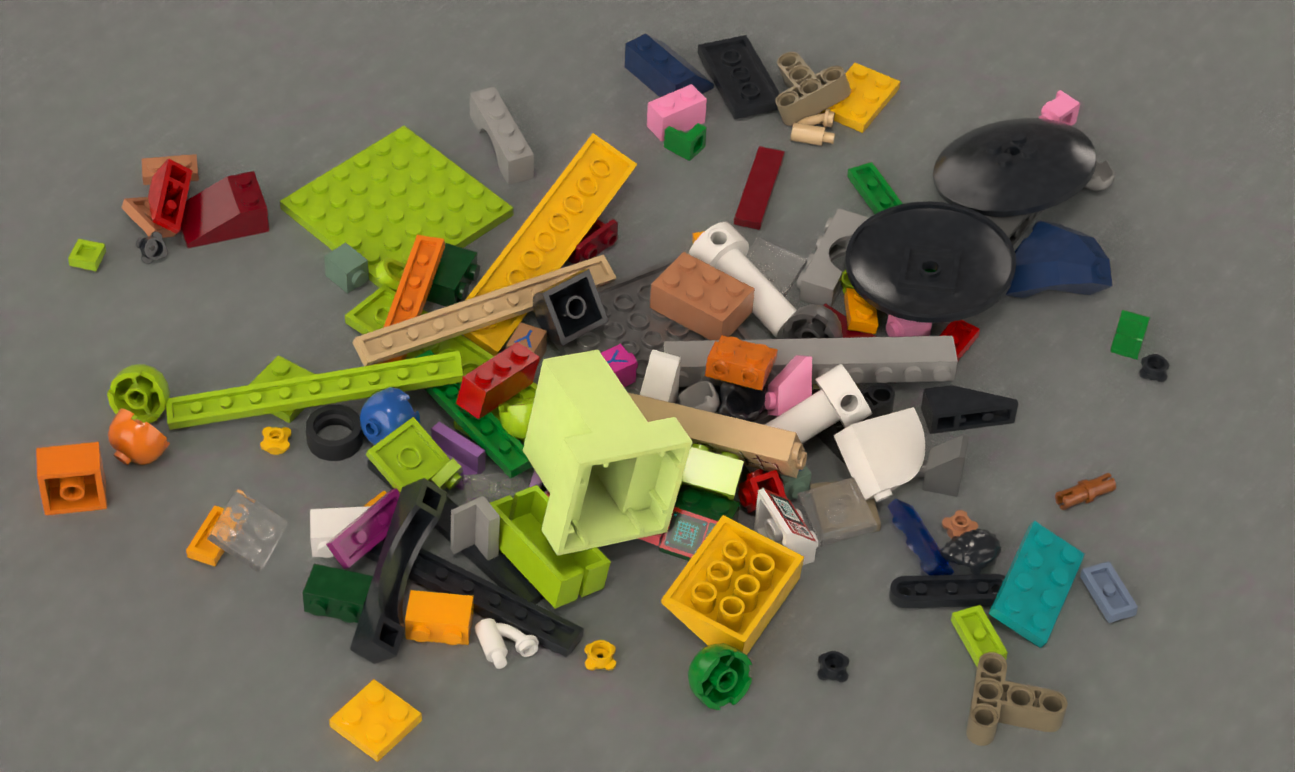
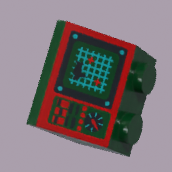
(693, 520)

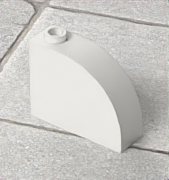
(883, 452)

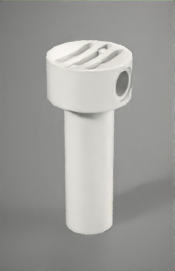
(727, 251)
(835, 401)

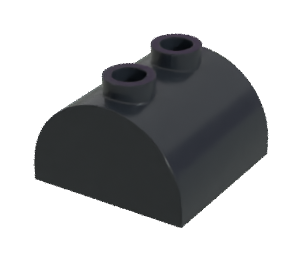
(569, 308)

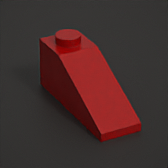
(169, 194)

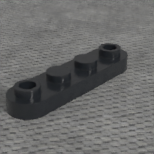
(945, 590)

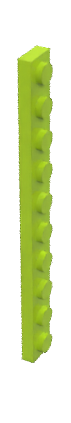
(313, 390)

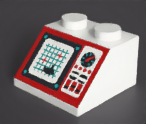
(784, 524)

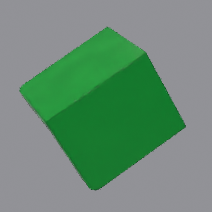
(685, 144)
(1130, 334)

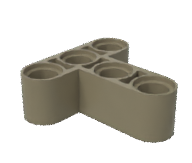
(808, 91)
(1009, 703)

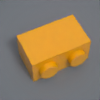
(439, 617)

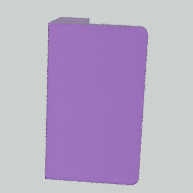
(464, 451)

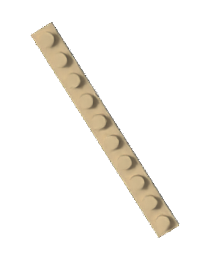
(468, 314)

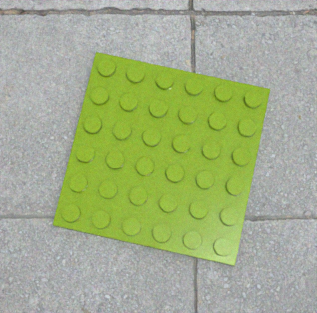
(393, 195)

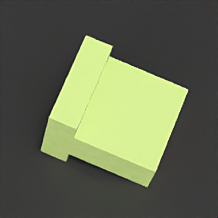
(600, 457)

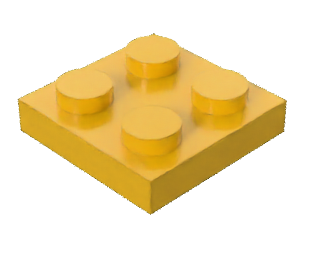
(375, 720)

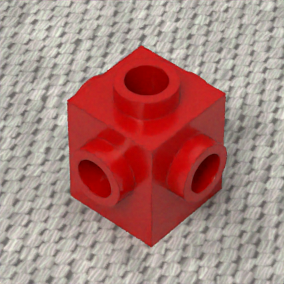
(758, 480)

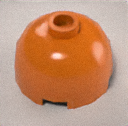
(135, 440)

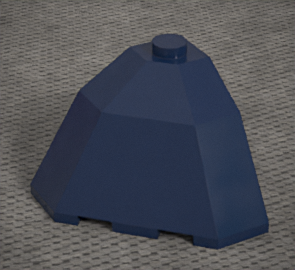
(1059, 261)

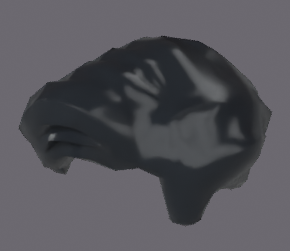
(741, 401)
(972, 549)

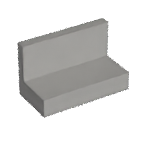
(475, 524)

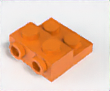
(740, 362)

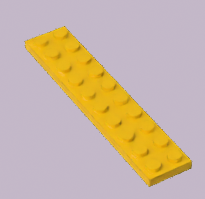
(554, 229)

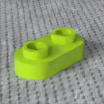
(390, 272)

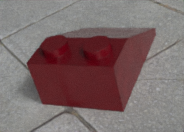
(225, 211)

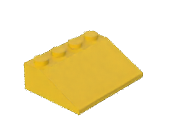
(733, 585)

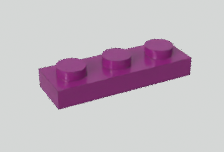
(364, 531)

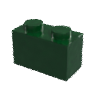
(453, 276)
(336, 593)

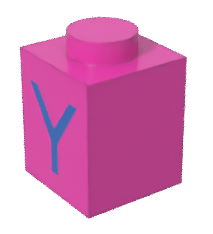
(622, 364)

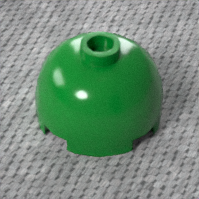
(719, 675)

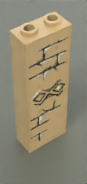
(754, 443)

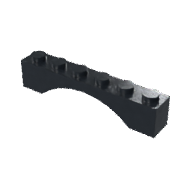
(381, 618)

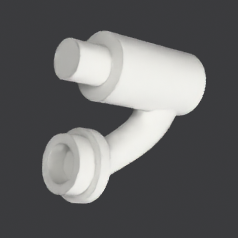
(492, 643)

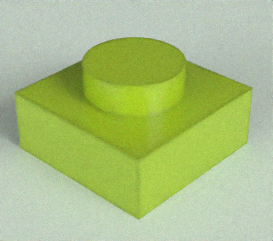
(87, 254)
(449, 475)

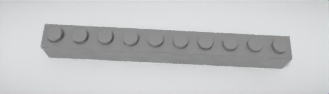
(863, 358)

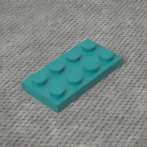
(1037, 584)

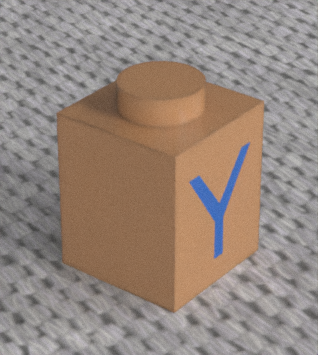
(531, 337)

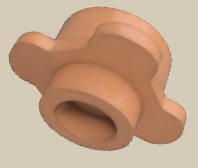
(958, 524)

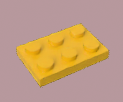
(867, 98)

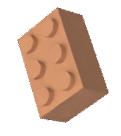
(701, 297)

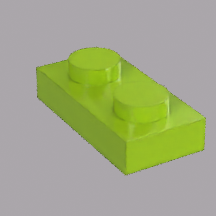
(977, 633)

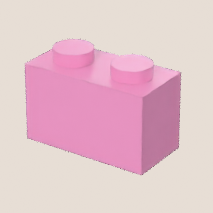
(677, 109)

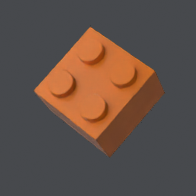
(71, 478)

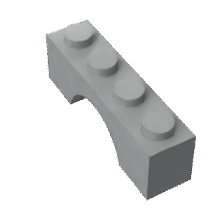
(511, 148)
(822, 279)

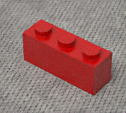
(497, 380)

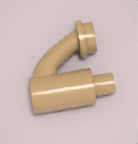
(806, 132)

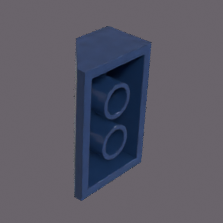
(661, 67)

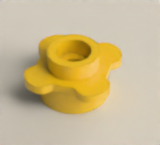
(275, 440)
(603, 649)

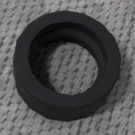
(334, 449)

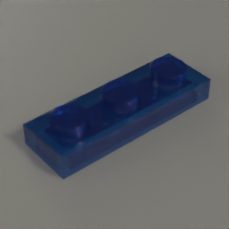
(919, 538)

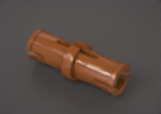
(1085, 491)

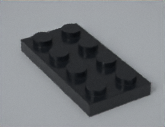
(739, 76)

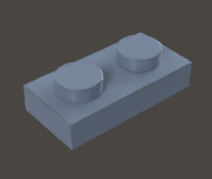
(1108, 592)

